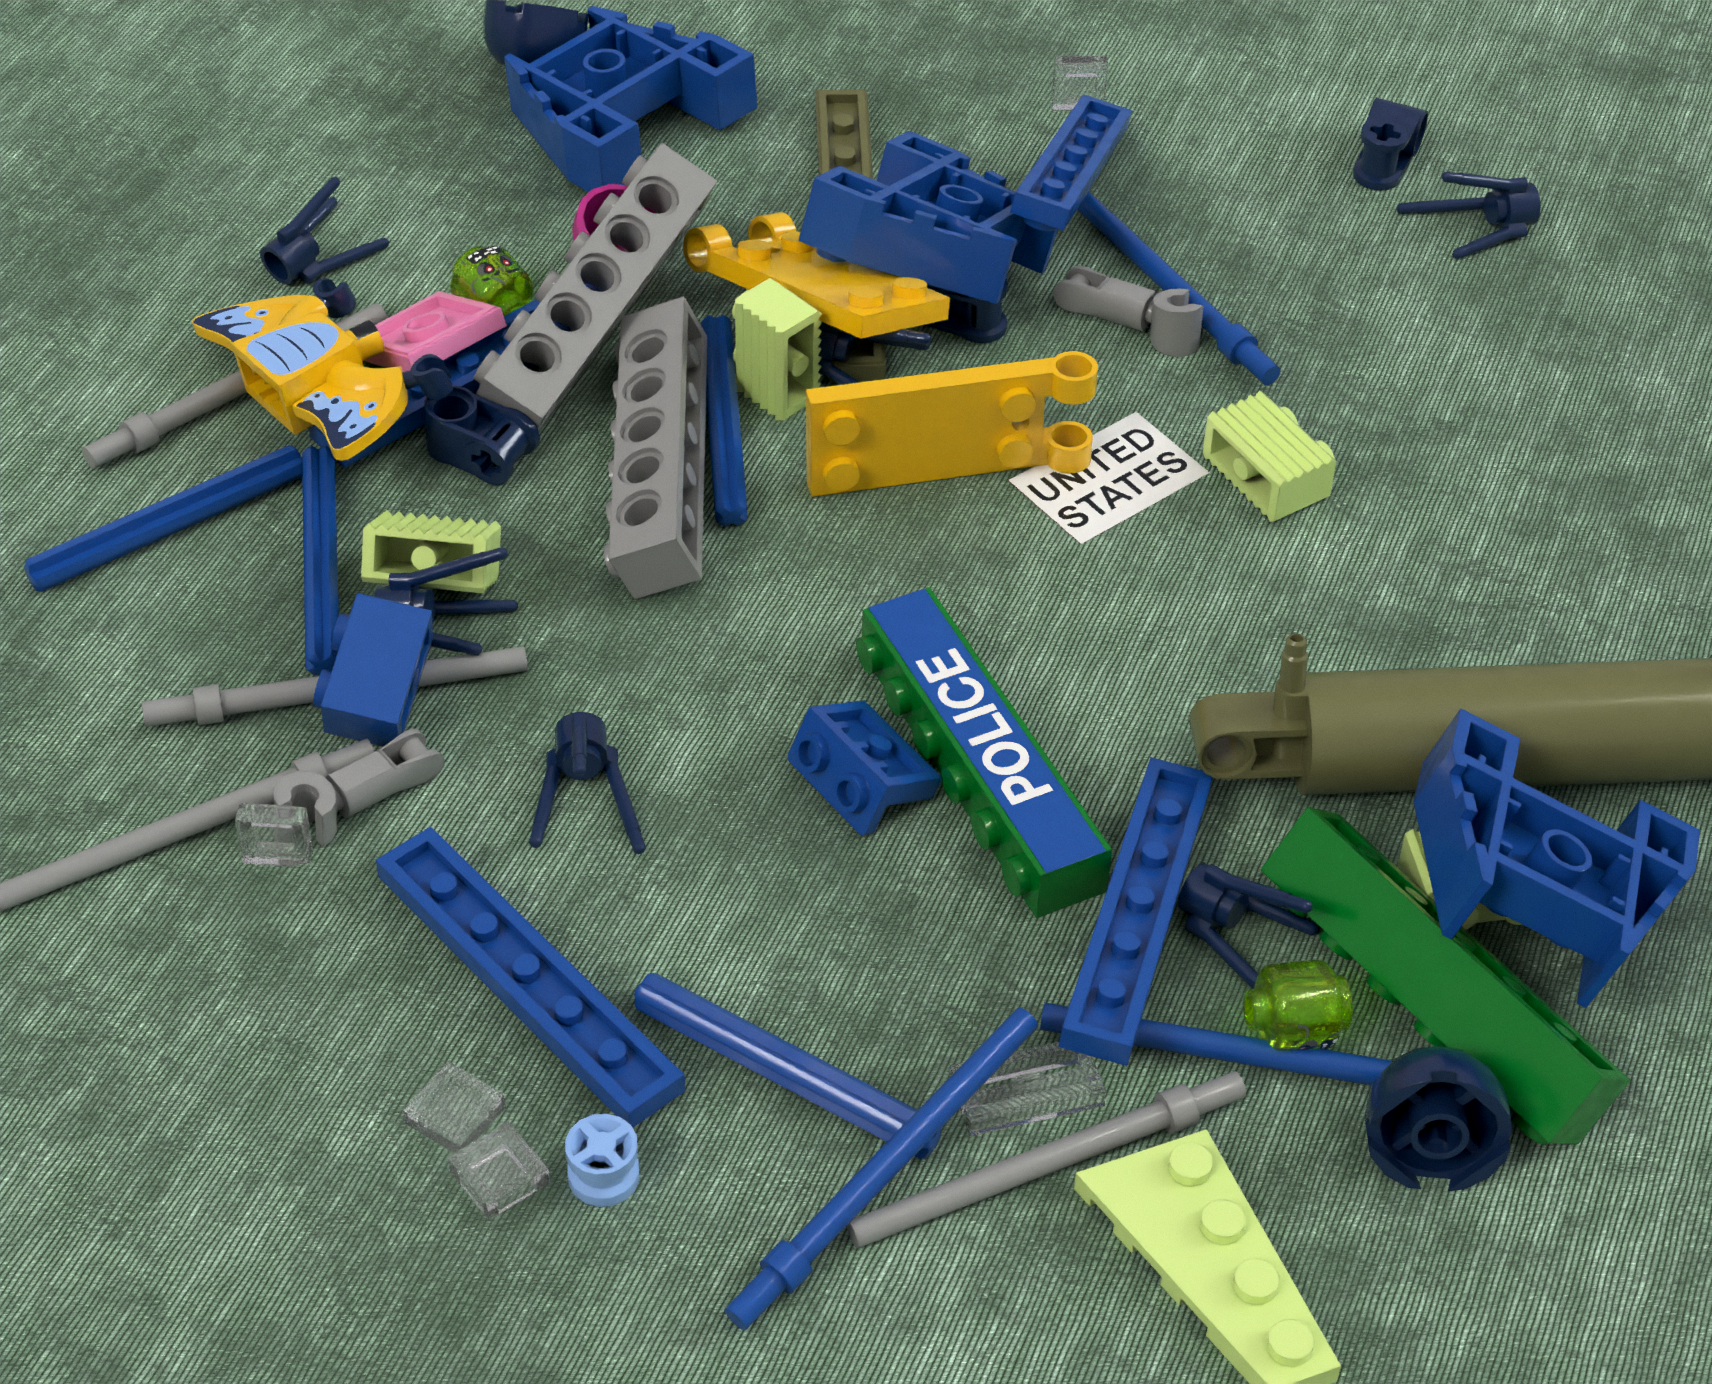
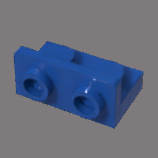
(859, 763)

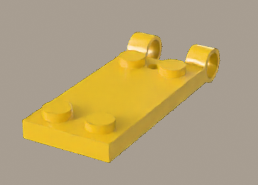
(846, 293)
(947, 424)

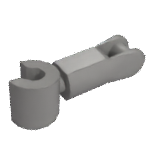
(1174, 322)
(391, 769)

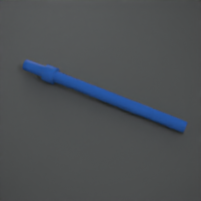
(1232, 339)
(1240, 1049)
(790, 1261)

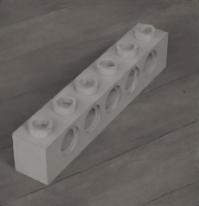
(677, 196)
(658, 450)

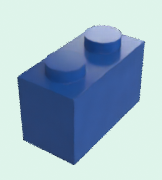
(375, 669)

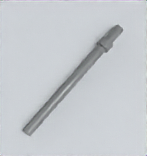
(144, 430)
(210, 704)
(167, 830)
(1171, 1110)

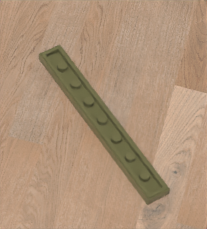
(846, 142)

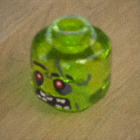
(492, 278)
(1298, 1005)

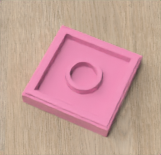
(435, 326)

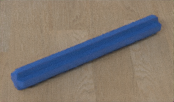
(724, 423)
(163, 518)
(320, 557)
(775, 1059)

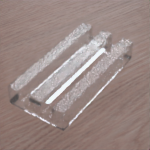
(1034, 1095)

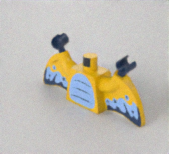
(314, 371)

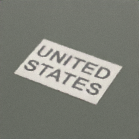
(1127, 473)

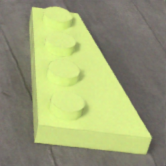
(1213, 1255)

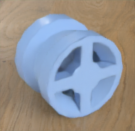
(610, 1143)

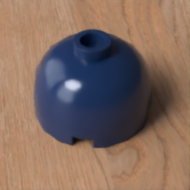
(528, 29)
(1438, 1118)

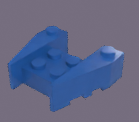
(594, 88)
(925, 220)
(1539, 858)

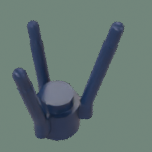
(1510, 207)
(295, 249)
(839, 345)
(406, 589)
(581, 754)
(1220, 899)

